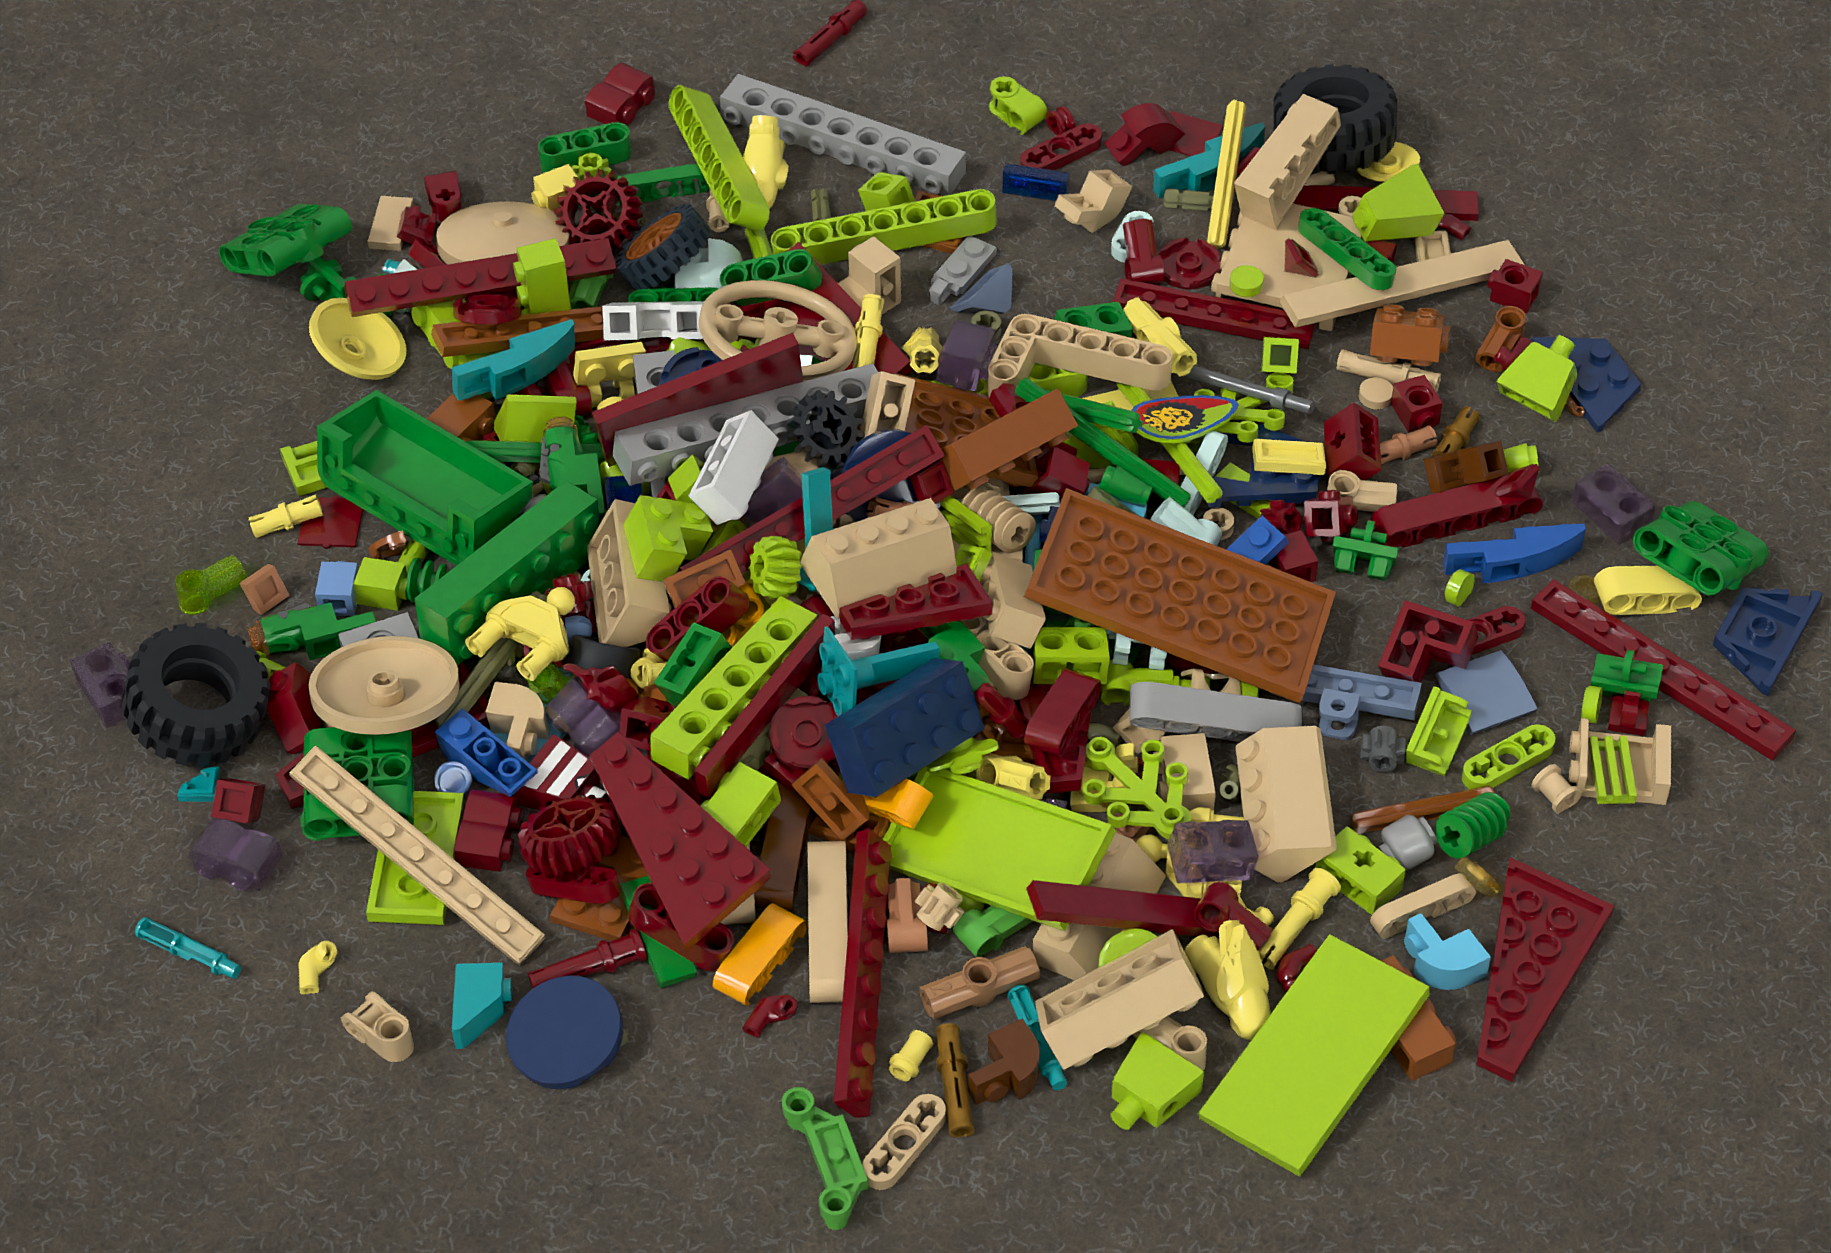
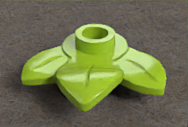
(965, 756)

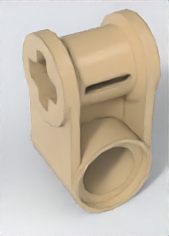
(377, 1024)

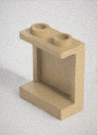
(1648, 757)

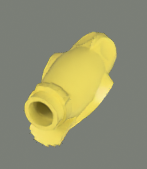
(764, 156)
(1233, 976)

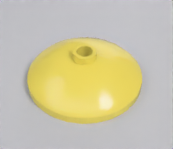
(357, 346)

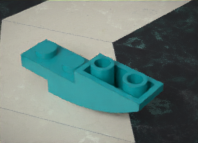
(1200, 170)
(526, 361)

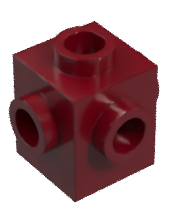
(1330, 515)

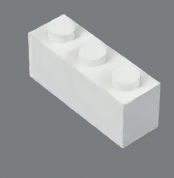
(734, 468)

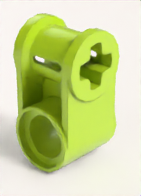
(1016, 104)

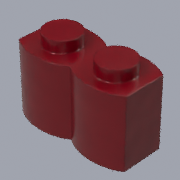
(620, 95)
(486, 830)

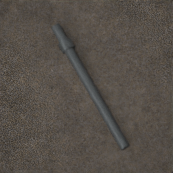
(1278, 397)

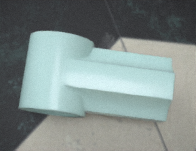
(1177, 518)

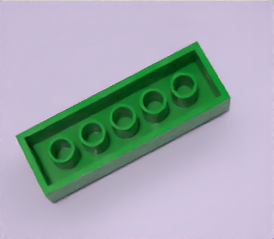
(520, 559)

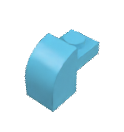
(1445, 963)

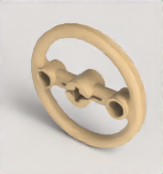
(724, 323)

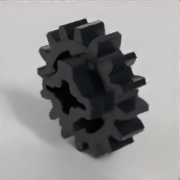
(827, 424)

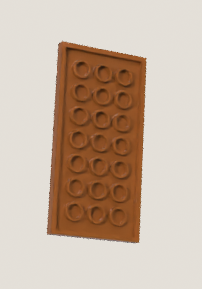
(1181, 595)

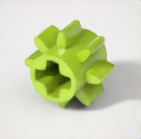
(591, 163)

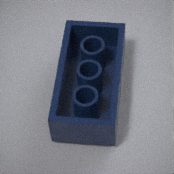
(904, 727)

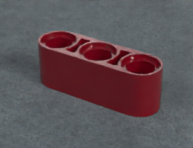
(713, 605)
(1062, 712)
(659, 927)

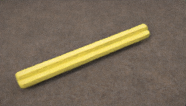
(1226, 174)

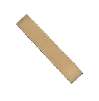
(1429, 901)
(907, 1126)

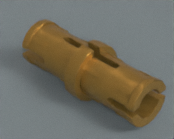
(1458, 432)

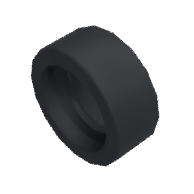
(589, 653)

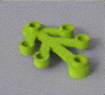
(1248, 430)
(1137, 790)

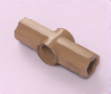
(998, 977)

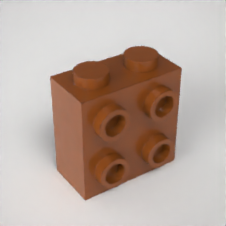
(1409, 335)

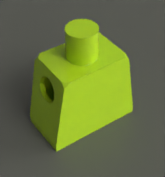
(1541, 377)
(1153, 1084)

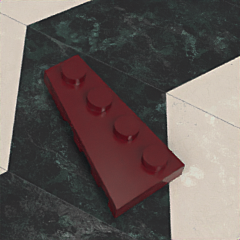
(930, 604)

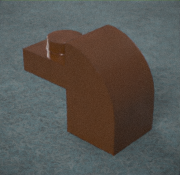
(1466, 466)
(1013, 1066)

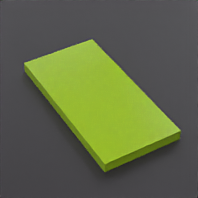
(996, 842)
(1314, 1054)

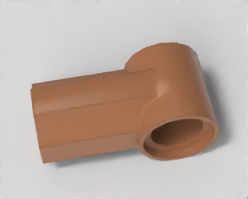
(904, 927)

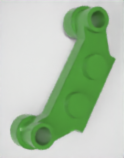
(832, 1152)

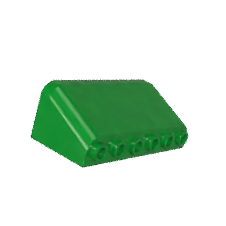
(418, 476)

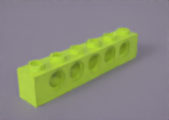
(728, 688)

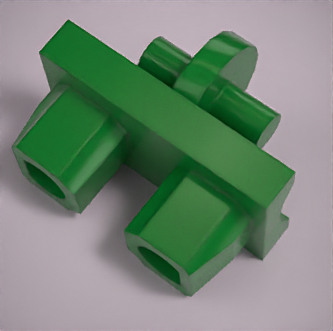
(323, 281)
(1380, 556)
(1626, 674)

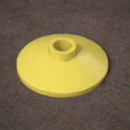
(1394, 162)

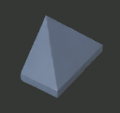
(989, 293)

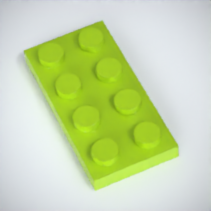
(393, 892)

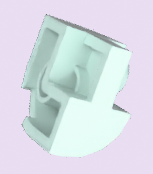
(707, 265)

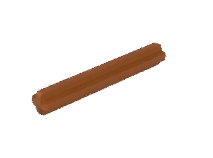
(1428, 808)

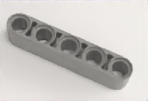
(1207, 712)

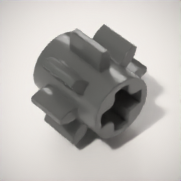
(1383, 748)

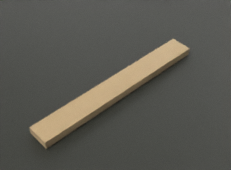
(1410, 282)
(417, 855)

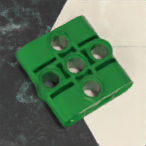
(285, 239)
(1700, 547)
(375, 760)

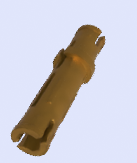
(950, 1045)

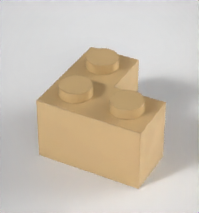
(873, 271)

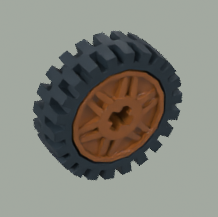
(663, 247)

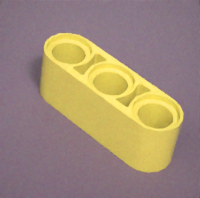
(1643, 591)

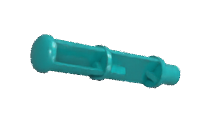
(186, 947)
(1026, 1009)

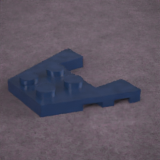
(1263, 484)

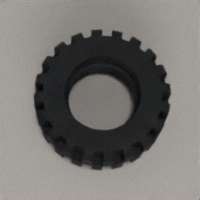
(1365, 111)
(190, 732)

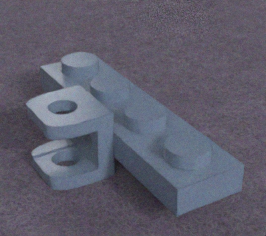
(1348, 692)

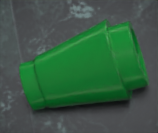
(1125, 486)

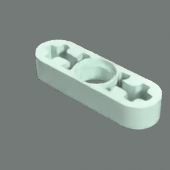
(1209, 455)

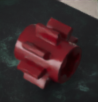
(1283, 516)
(581, 590)

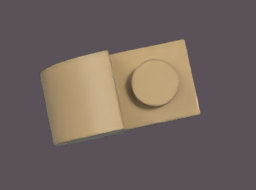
(1098, 201)
(520, 714)

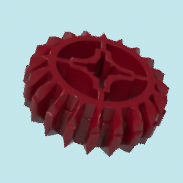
(612, 191)
(569, 834)

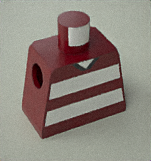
(560, 774)

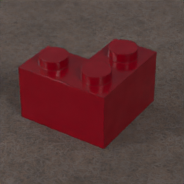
(1058, 470)
(1423, 635)

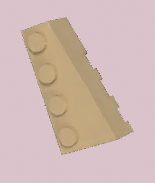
(1286, 161)

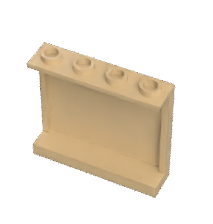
(1265, 249)

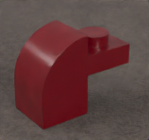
(1144, 127)

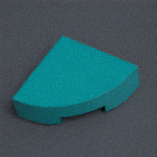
(201, 787)

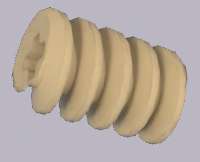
(1010, 524)

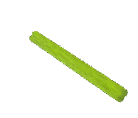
(1180, 452)

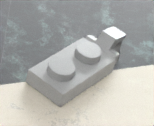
(961, 269)

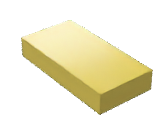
(1289, 456)

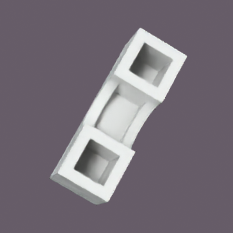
(651, 319)

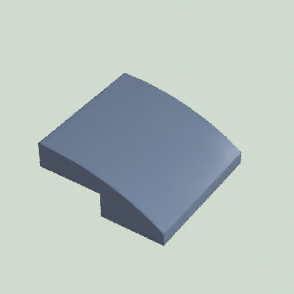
(1491, 688)

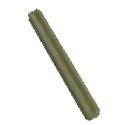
(483, 674)

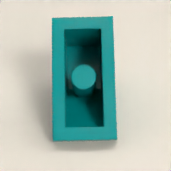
(478, 999)

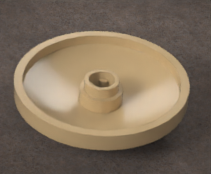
(495, 230)
(384, 685)

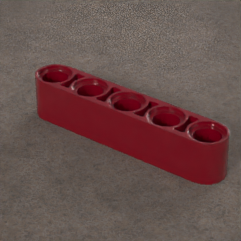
(1450, 511)

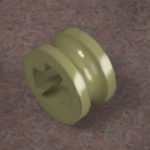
(989, 318)

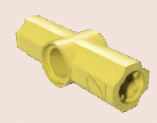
(1152, 328)
(923, 350)
(1013, 775)

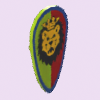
(1183, 417)

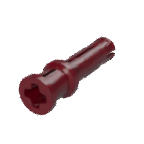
(605, 957)

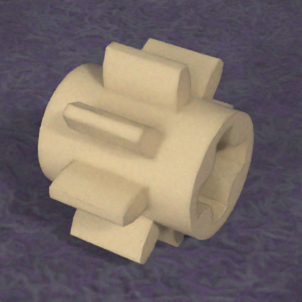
(939, 906)

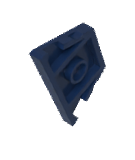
(1602, 379)
(1764, 632)

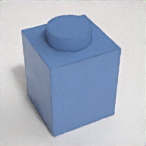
(337, 587)

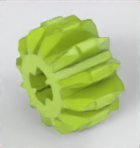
(775, 567)

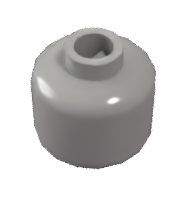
(1408, 841)

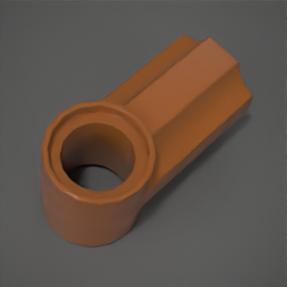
(1506, 332)

